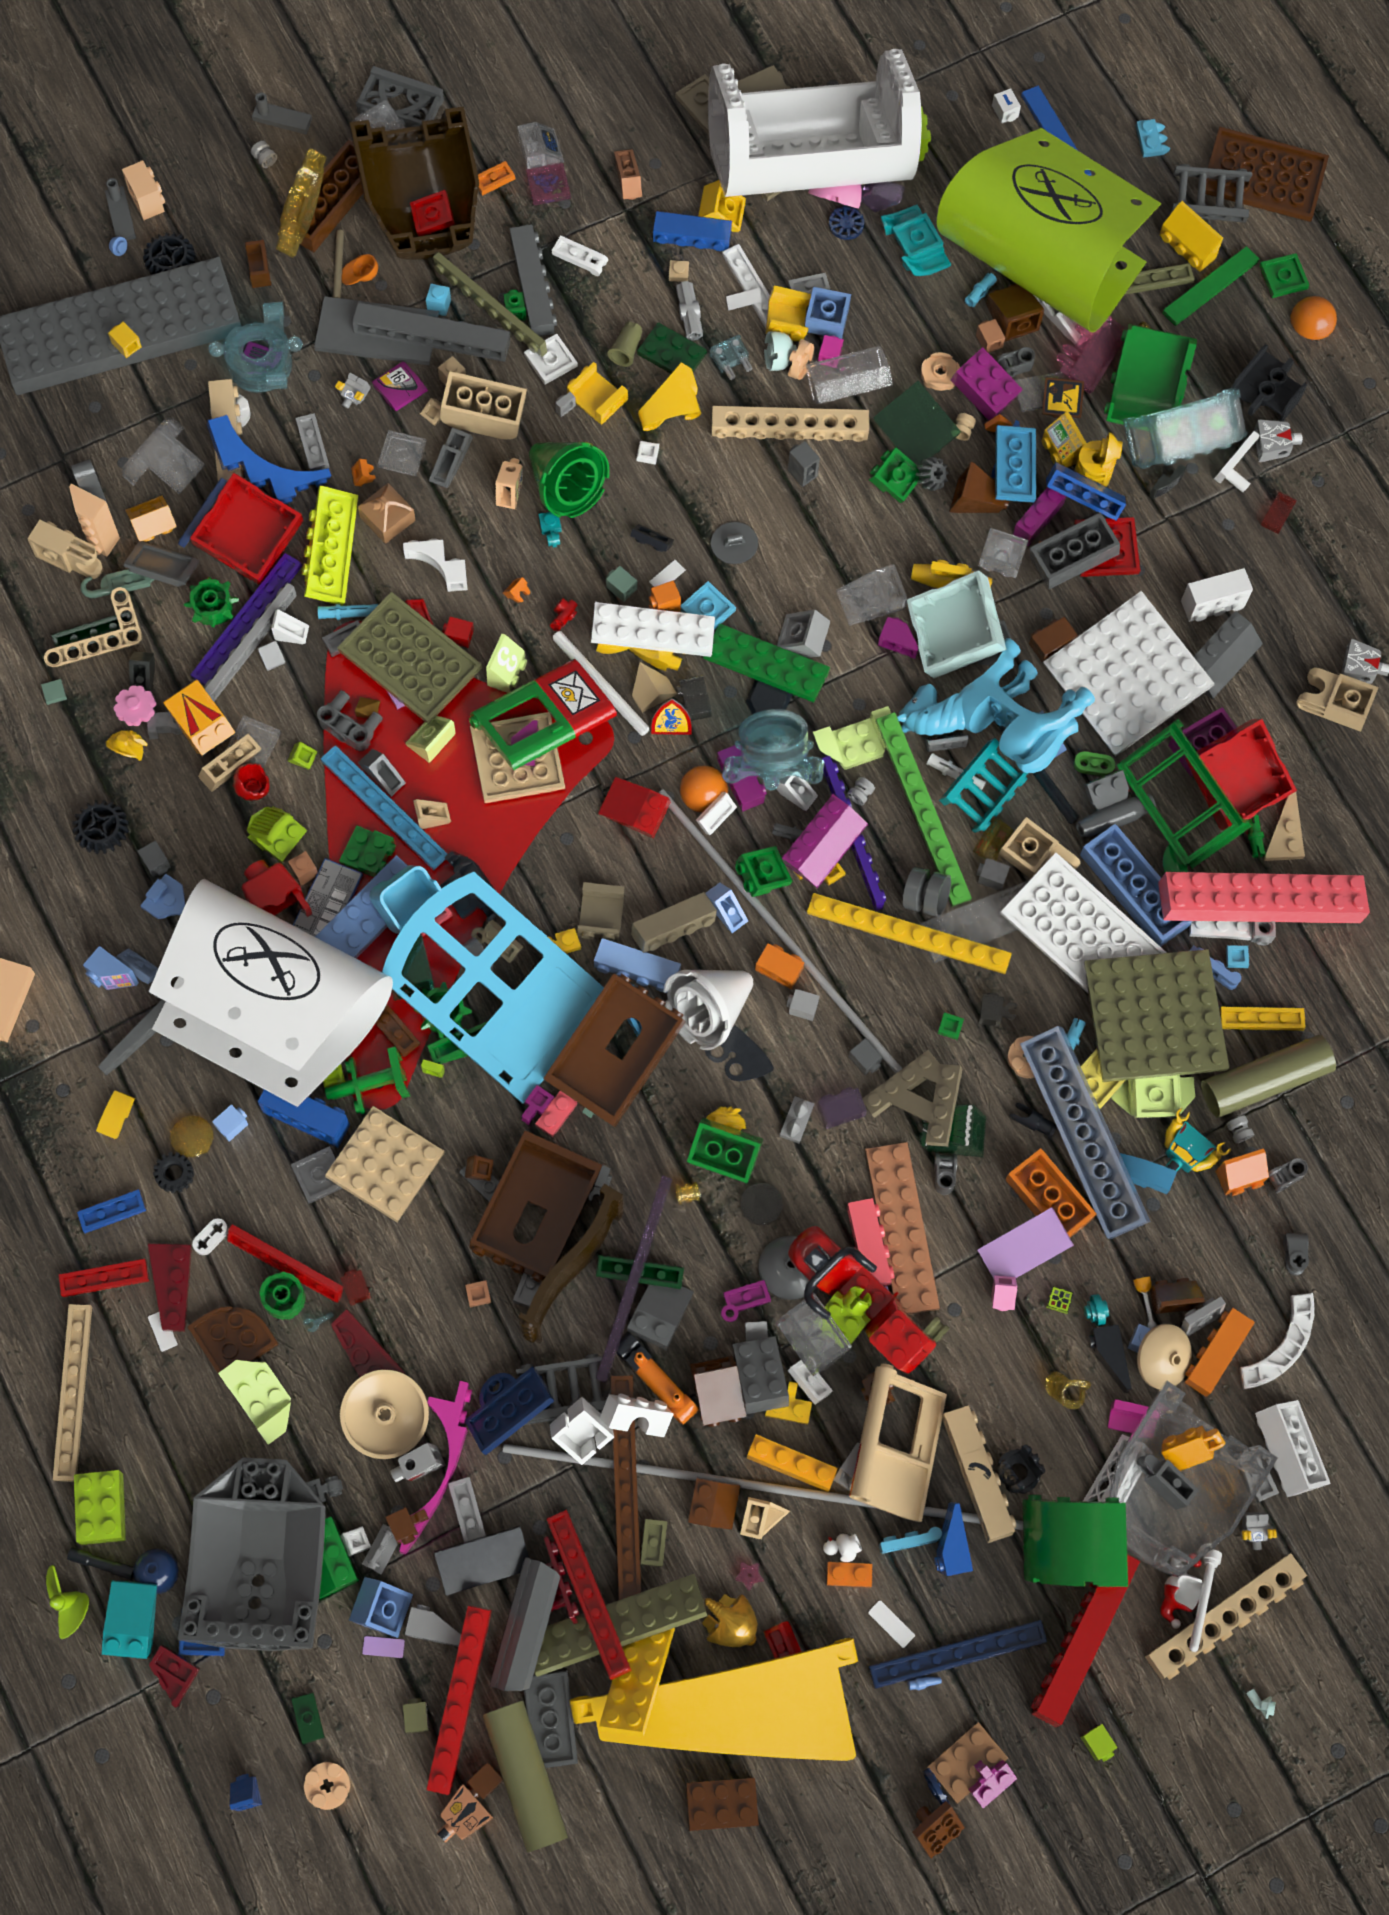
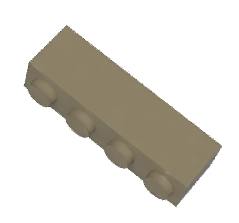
(673, 922)

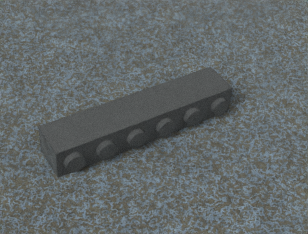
(532, 281)

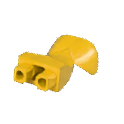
(658, 659)

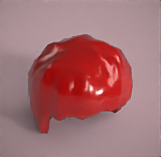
(251, 782)

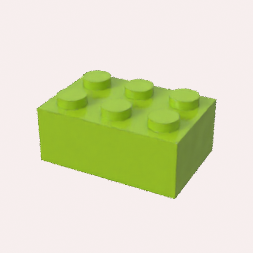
(99, 1507)

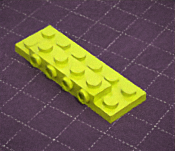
(330, 545)

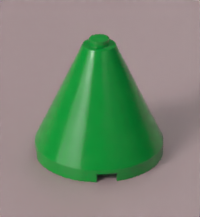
(569, 476)

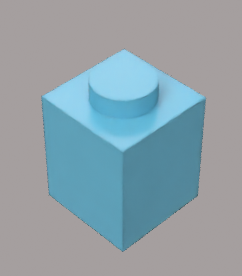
(438, 299)

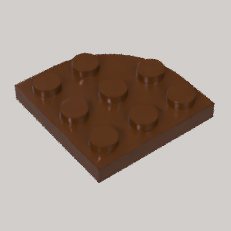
(232, 1335)

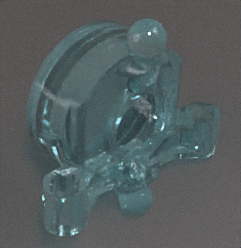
(265, 372)
(773, 747)

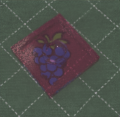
(548, 184)

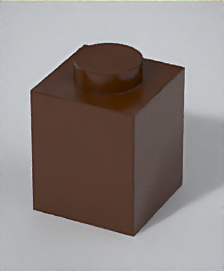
(484, 1782)

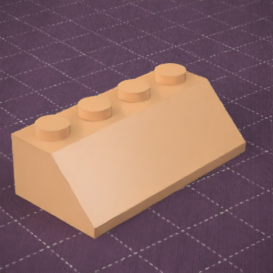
(95, 520)

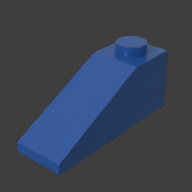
(244, 1793)

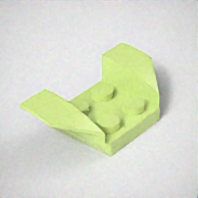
(853, 743)
(1155, 1096)
(259, 1395)

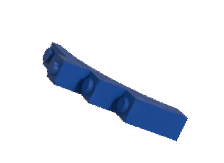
(234, 452)

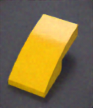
(115, 1114)

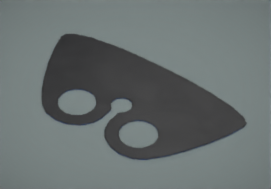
(748, 1055)

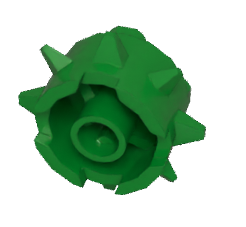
(211, 602)
(456, 1015)

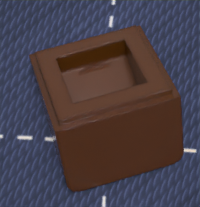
(479, 1168)

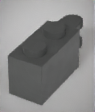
(1167, 1481)

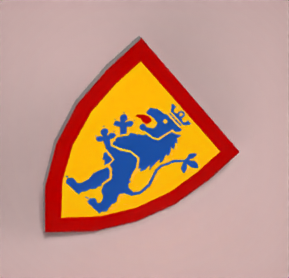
(671, 719)

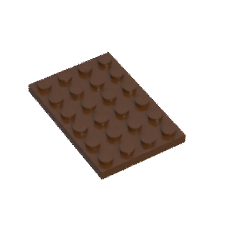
(1282, 177)

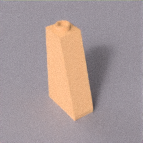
(14, 986)

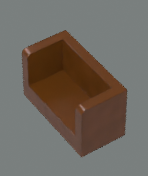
(258, 263)

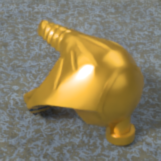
(736, 1622)

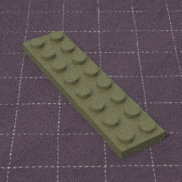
(633, 1620)

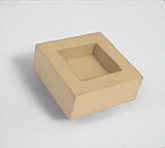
(678, 271)

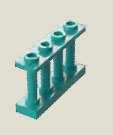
(965, 781)

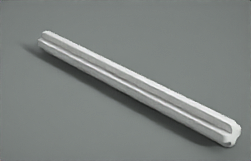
(617, 701)

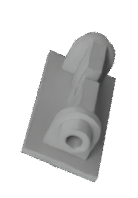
(381, 1550)

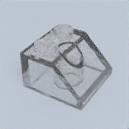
(1003, 553)

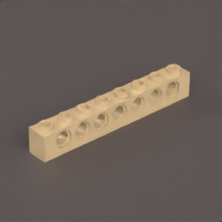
(797, 416)
(1287, 1567)

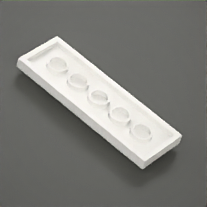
(653, 629)

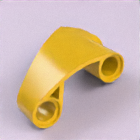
(672, 399)

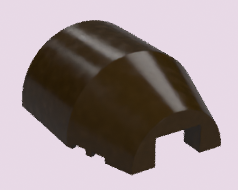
(414, 164)

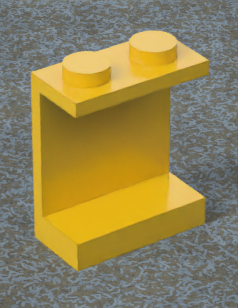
(787, 312)
(596, 394)

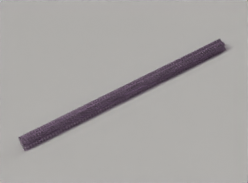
(633, 1279)

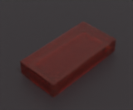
(1278, 512)

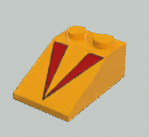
(198, 717)

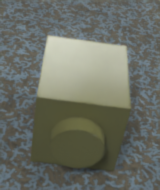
(416, 1716)

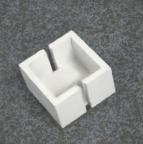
(577, 1428)

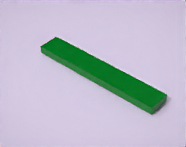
(1210, 286)

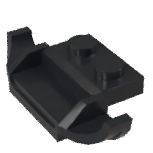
(470, 902)

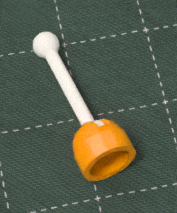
(1143, 1285)

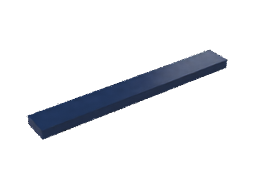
(957, 1654)

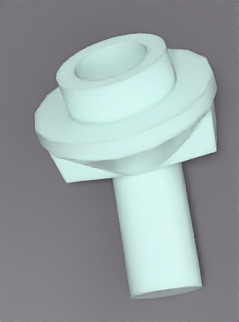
(1266, 1706)

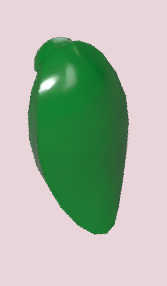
(1171, 861)

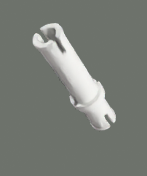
(951, 770)

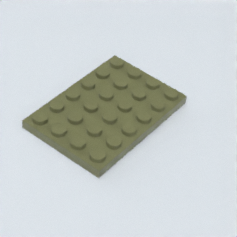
(409, 657)

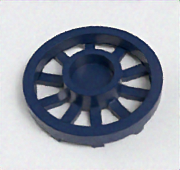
(846, 223)
(934, 1786)

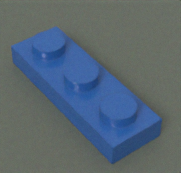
(111, 1211)

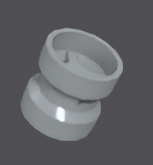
(263, 153)
(860, 791)
(1240, 1129)

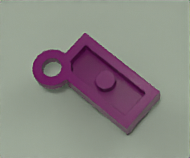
(745, 1298)

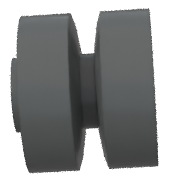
(927, 891)

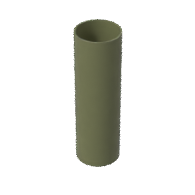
(1268, 1076)
(525, 1776)

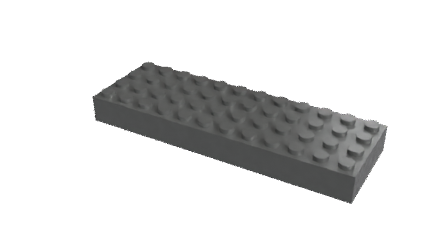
(72, 338)

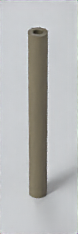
(338, 264)

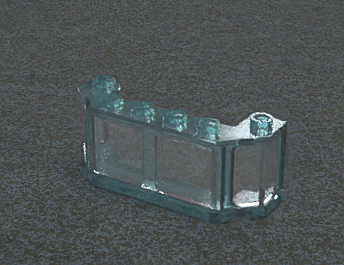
(1186, 430)

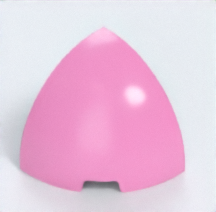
(846, 195)

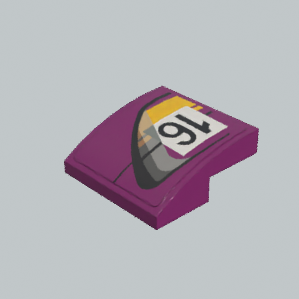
(399, 386)

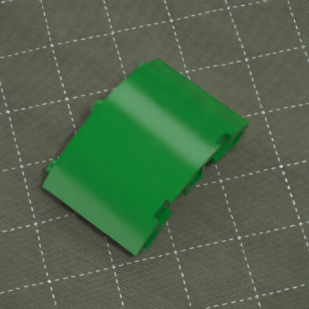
(1149, 373)
(1075, 1541)

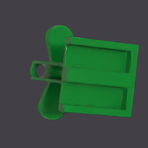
(391, 1075)

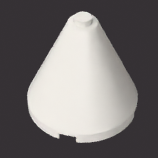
(708, 1003)

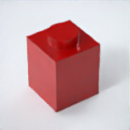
(459, 631)

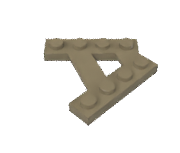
(898, 1092)

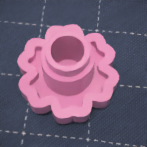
(135, 705)

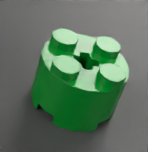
(279, 1284)

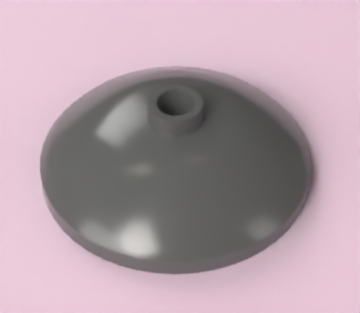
(779, 1278)

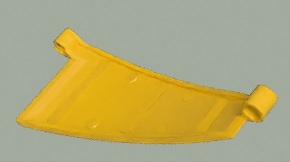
(759, 1709)

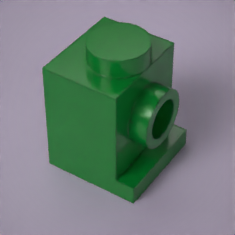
(515, 304)

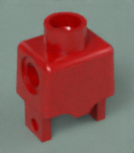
(272, 888)

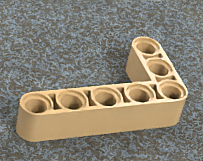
(121, 634)

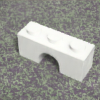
(622, 1410)

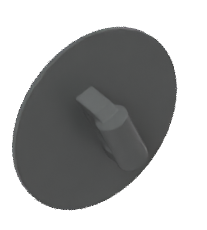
(734, 542)

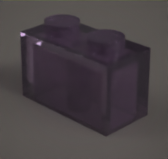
(841, 1107)

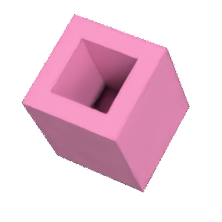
(1004, 1293)

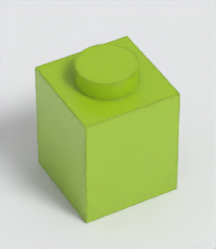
(1099, 1743)

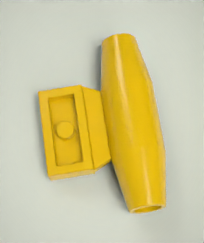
(940, 573)

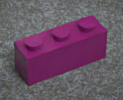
(1039, 515)
(747, 790)

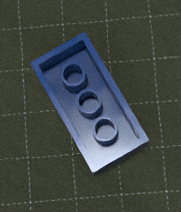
(310, 1117)

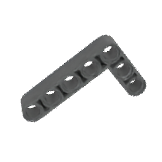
(87, 479)

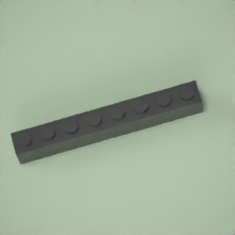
(431, 331)

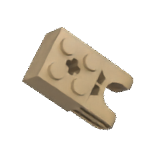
(64, 550)
(1340, 700)
(1042, 846)

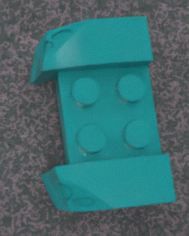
(918, 241)

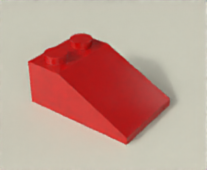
(635, 807)

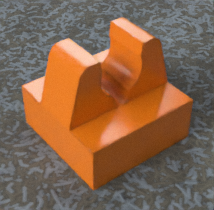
(361, 472)
(515, 587)

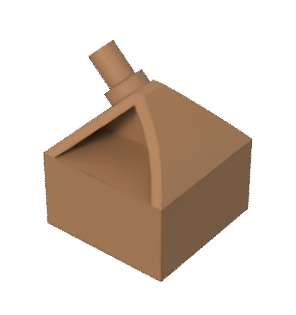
(386, 513)

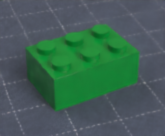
(725, 1150)

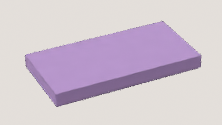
(1026, 1246)

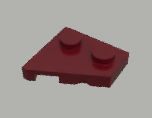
(174, 1673)

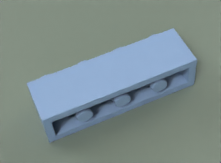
(634, 964)

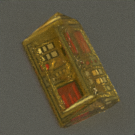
(993, 839)

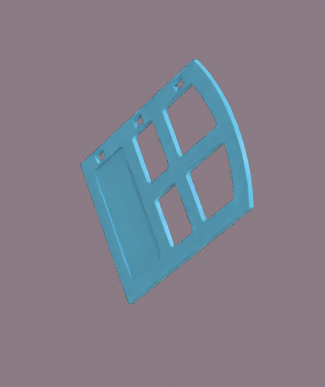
(533, 1018)

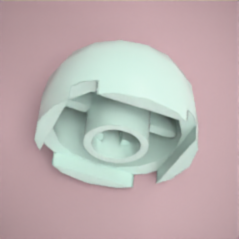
(778, 351)

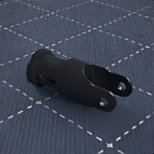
(1034, 1121)

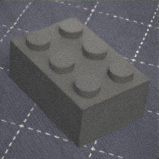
(761, 1375)

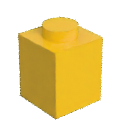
(124, 339)

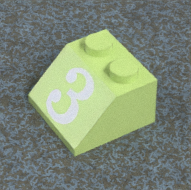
(505, 665)

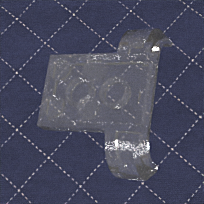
(164, 457)

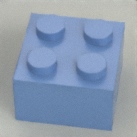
(827, 312)

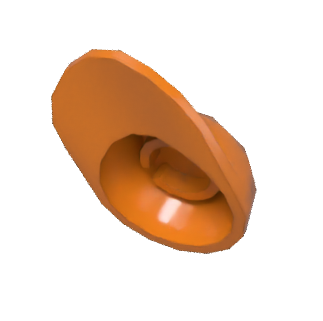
(360, 269)

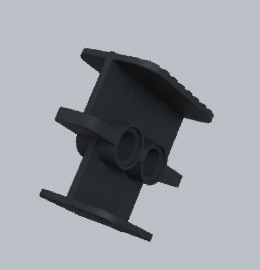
(1260, 377)

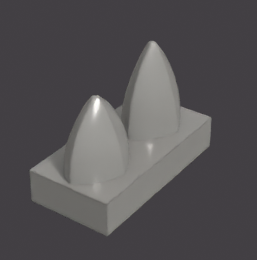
(796, 1119)

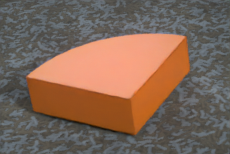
(998, 420)

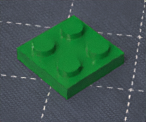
(1284, 275)

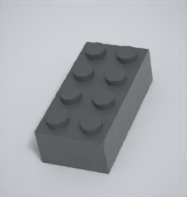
(1074, 550)

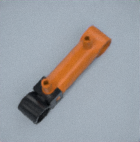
(655, 1378)

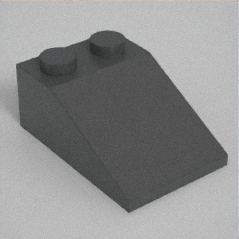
(659, 1314)

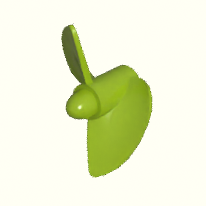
(71, 1605)

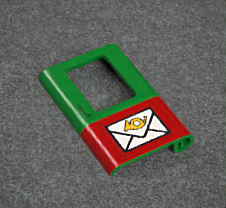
(569, 698)

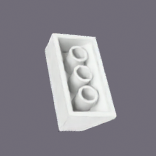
(1292, 1442)

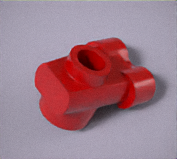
(565, 611)

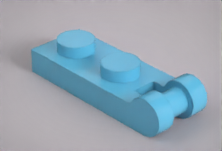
(911, 1540)

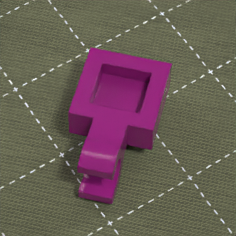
(537, 1103)

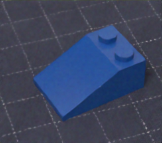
(953, 1549)

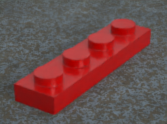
(103, 1277)

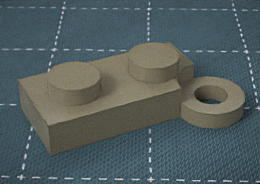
(488, 935)

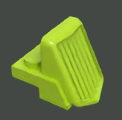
(275, 831)

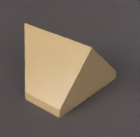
(651, 688)
(761, 1517)

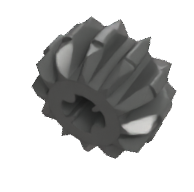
(932, 473)

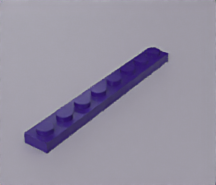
(243, 622)
(863, 859)

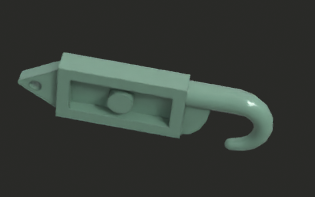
(124, 579)

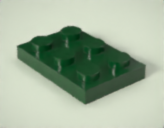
(669, 349)

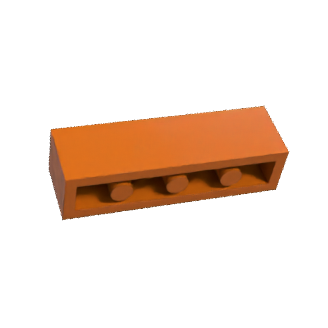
(1219, 1352)

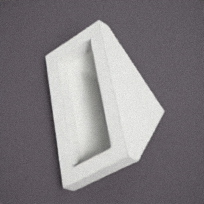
(288, 628)

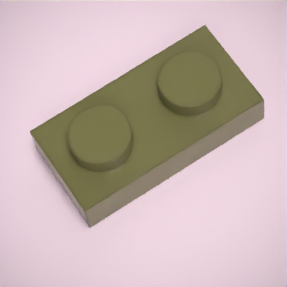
(653, 1543)

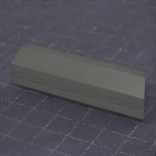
(525, 1627)

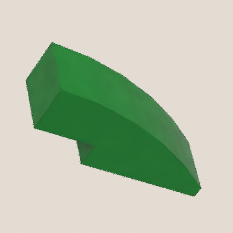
(446, 1051)

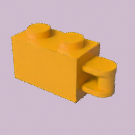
(1191, 1447)

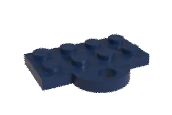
(507, 1408)

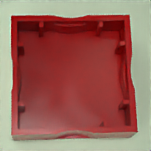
(247, 529)
(1246, 770)

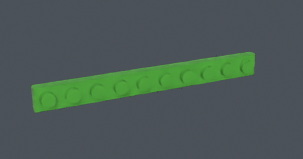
(922, 806)

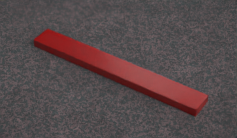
(589, 1595)

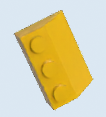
(1191, 236)

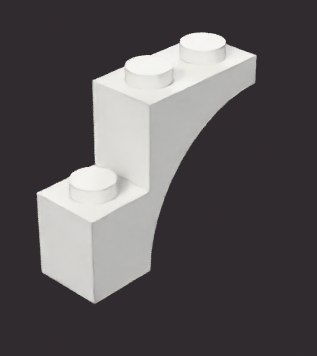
(433, 553)

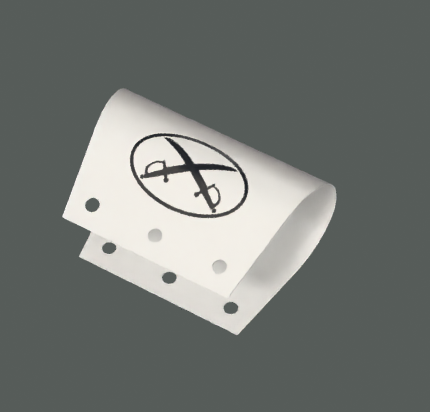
(264, 990)

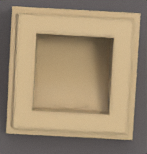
(432, 411)

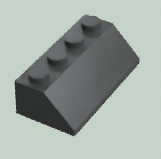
(1228, 651)

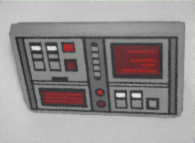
(946, 742)

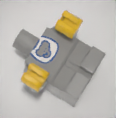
(353, 390)
(1256, 1528)

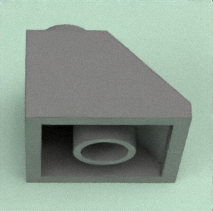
(804, 633)

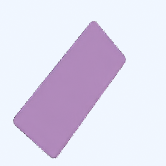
(383, 1647)

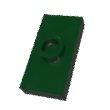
(308, 1718)

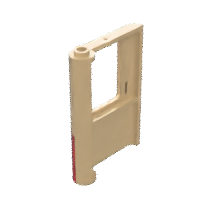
(888, 1476)

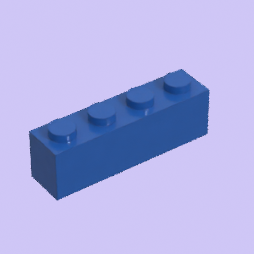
(692, 231)
(1085, 491)

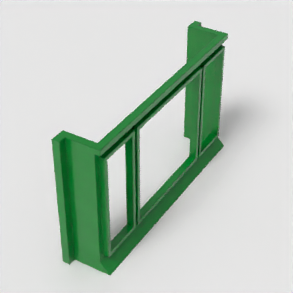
(1238, 824)

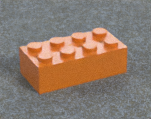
(1045, 1186)

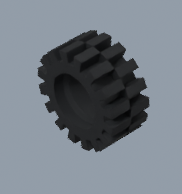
(165, 1163)

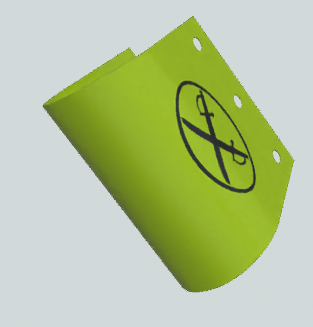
(1048, 223)

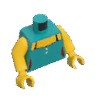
(1190, 1148)

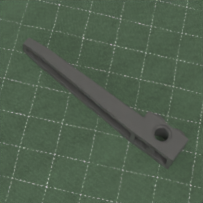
(132, 1041)

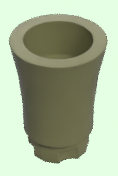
(625, 346)

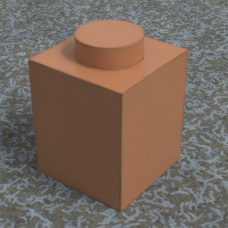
(990, 335)
(303, 868)

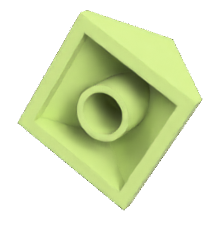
(431, 737)

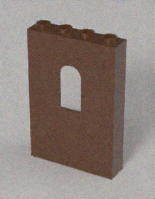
(597, 1076)
(549, 1179)

